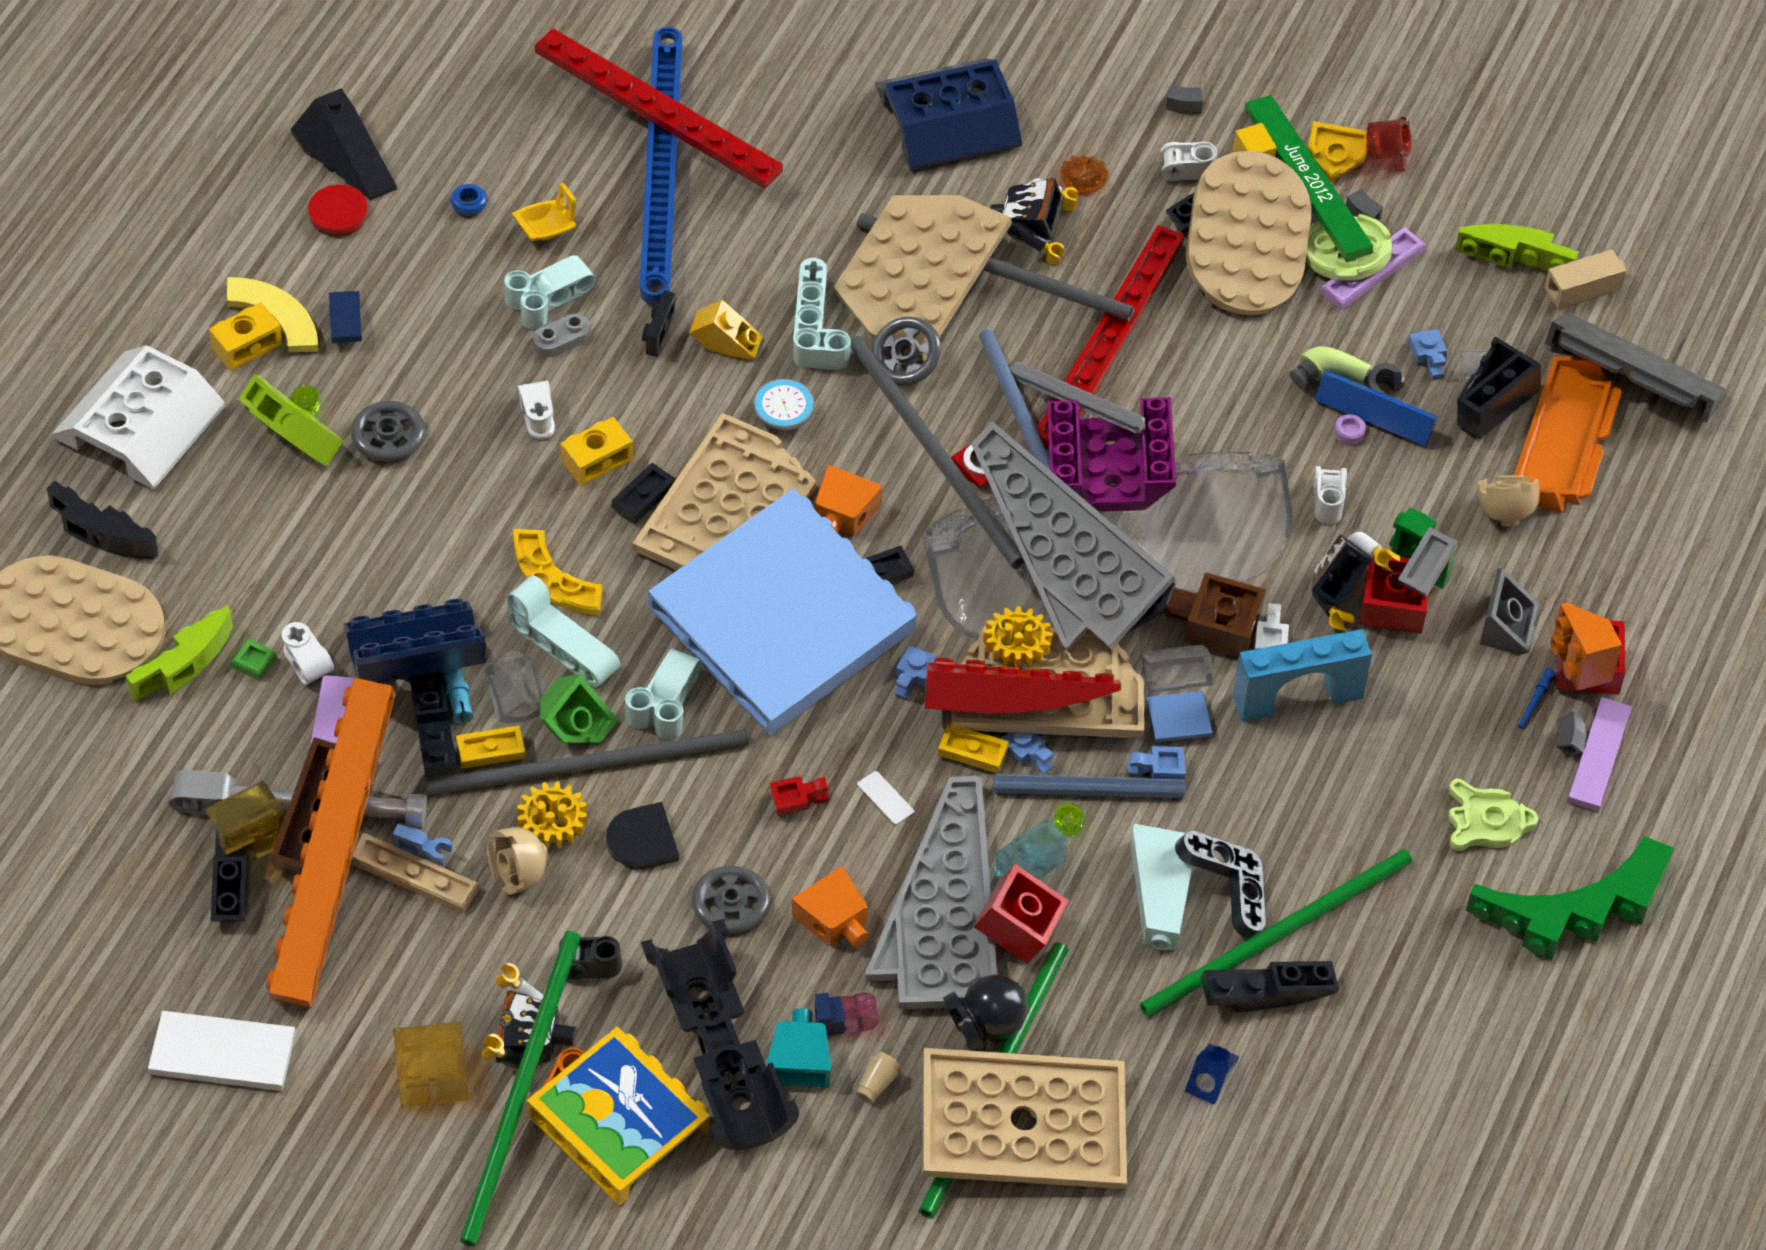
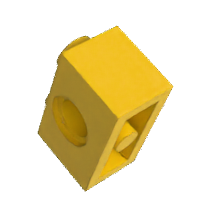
(245, 336)
(596, 451)

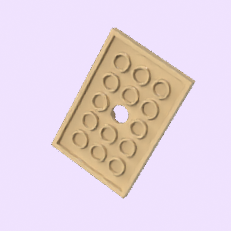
(1075, 1107)

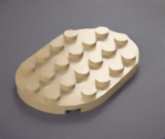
(1248, 233)
(77, 620)

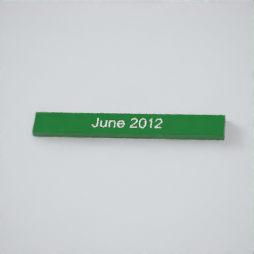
(1324, 199)

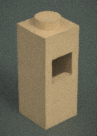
(1585, 279)

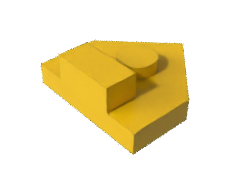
(1337, 148)

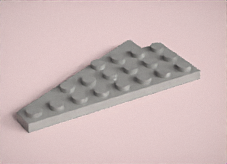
(1077, 558)
(931, 929)

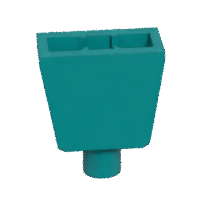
(801, 1051)

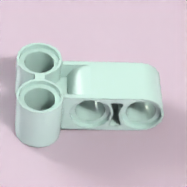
(546, 289)
(664, 696)

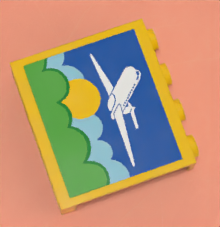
(616, 1113)

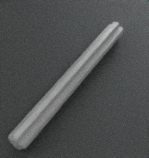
(1087, 401)

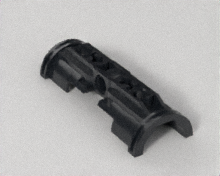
(712, 968)

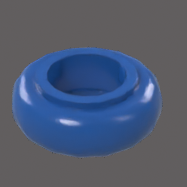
(468, 208)

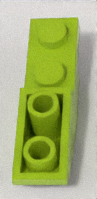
(1510, 243)
(290, 420)
(192, 653)

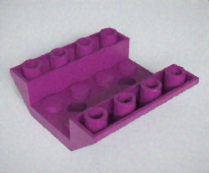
(1137, 462)

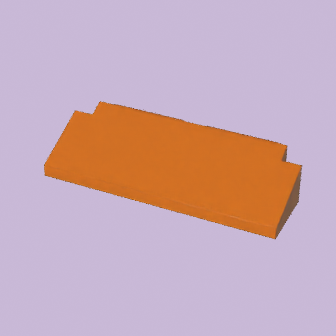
(1566, 431)

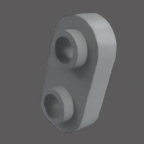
(564, 335)

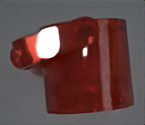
(1390, 140)

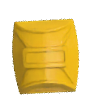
(547, 218)

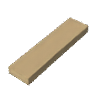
(414, 873)

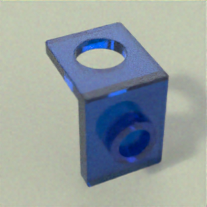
(1215, 1062)

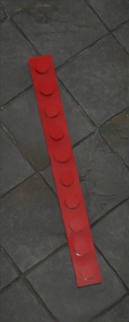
(659, 108)
(1113, 331)

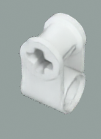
(1189, 161)
(537, 409)
(1329, 494)
(305, 653)

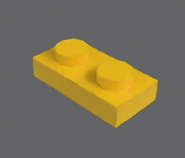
(490, 747)
(973, 748)

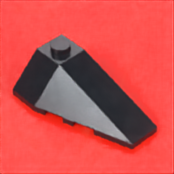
(339, 139)

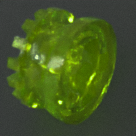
(301, 393)
(1077, 816)

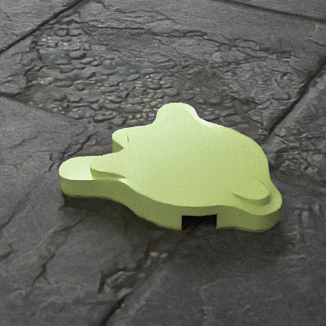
(1487, 817)

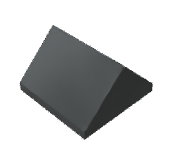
(1509, 615)

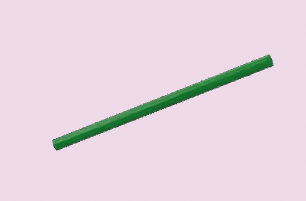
(1278, 931)
(1010, 1045)
(520, 1089)

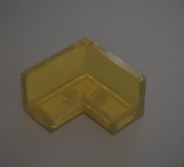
(248, 818)

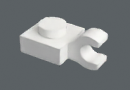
(1271, 632)

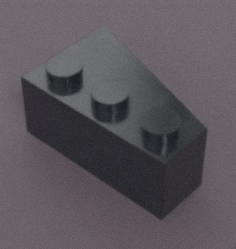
(1497, 388)

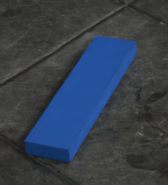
(1376, 408)

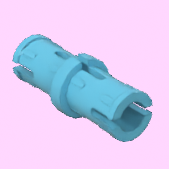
(457, 693)

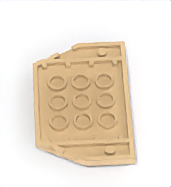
(920, 261)
(720, 488)
(1107, 716)

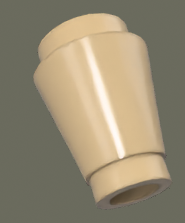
(877, 1076)

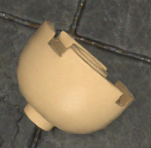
(1509, 498)
(517, 858)

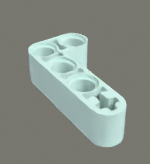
(811, 343)
(557, 634)

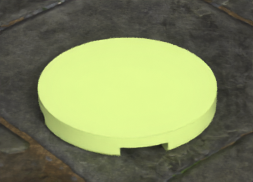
(1327, 260)

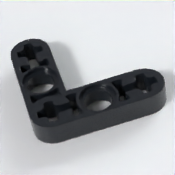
(1247, 914)

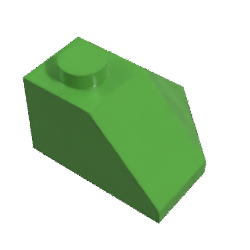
(575, 712)

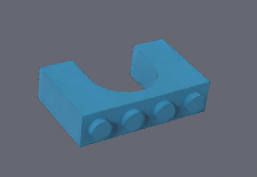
(1265, 670)

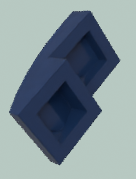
(345, 316)

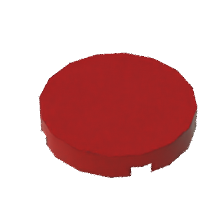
(338, 210)

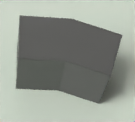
(1184, 99)
(1360, 203)
(1571, 734)

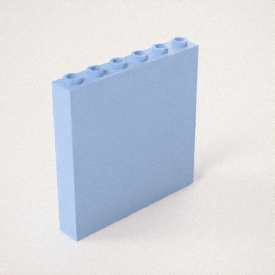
(782, 611)

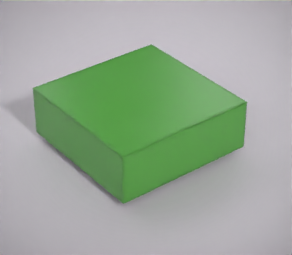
(253, 659)

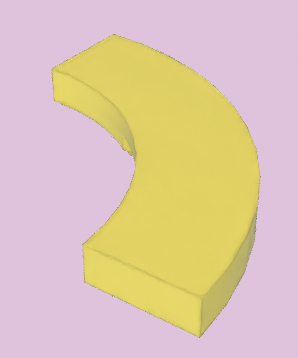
(286, 310)

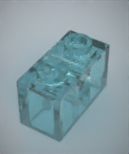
(1034, 851)

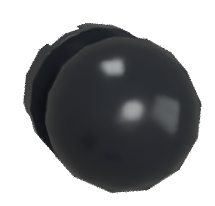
(990, 1010)

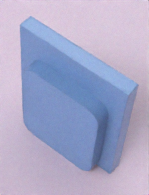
(1179, 716)

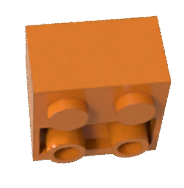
(1585, 646)

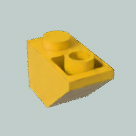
(725, 331)

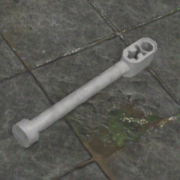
(197, 790)

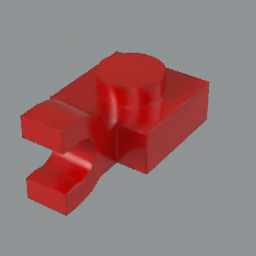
(793, 796)

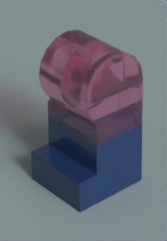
(846, 1013)

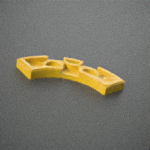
(563, 588)

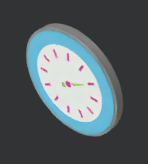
(783, 404)

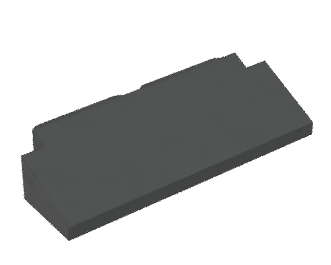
(1636, 363)

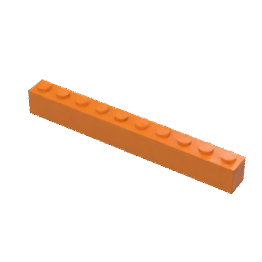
(332, 843)

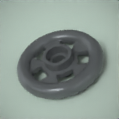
(912, 327)
(389, 452)
(730, 875)

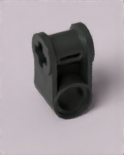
(589, 958)

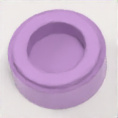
(1350, 429)

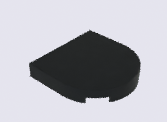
(642, 837)

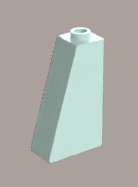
(1160, 885)

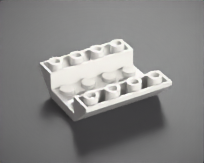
(158, 418)

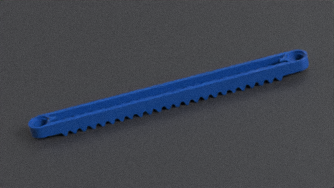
(660, 172)

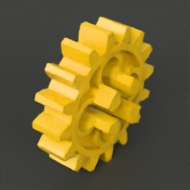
(1033, 646)
(569, 819)

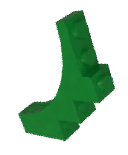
(1583, 911)

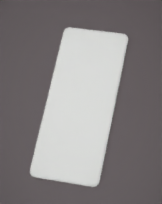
(885, 797)

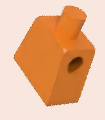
(847, 500)
(833, 909)

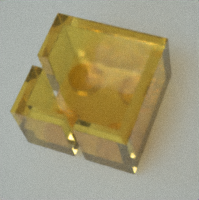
(427, 1056)

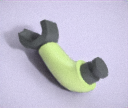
(1319, 359)

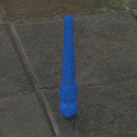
(1542, 687)

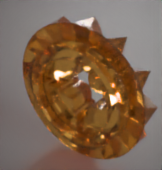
(1091, 180)

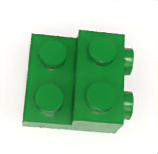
(1409, 532)

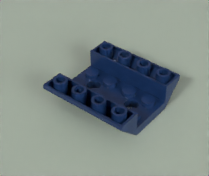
(955, 120)
(415, 641)

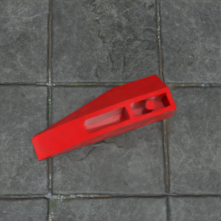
(1007, 688)

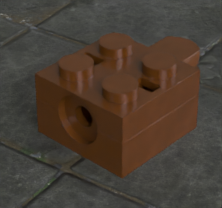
(1219, 615)

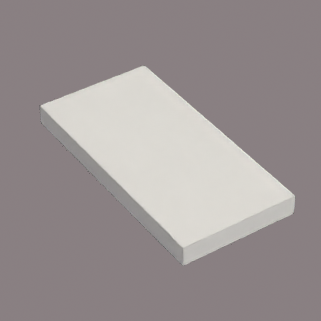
(222, 1050)

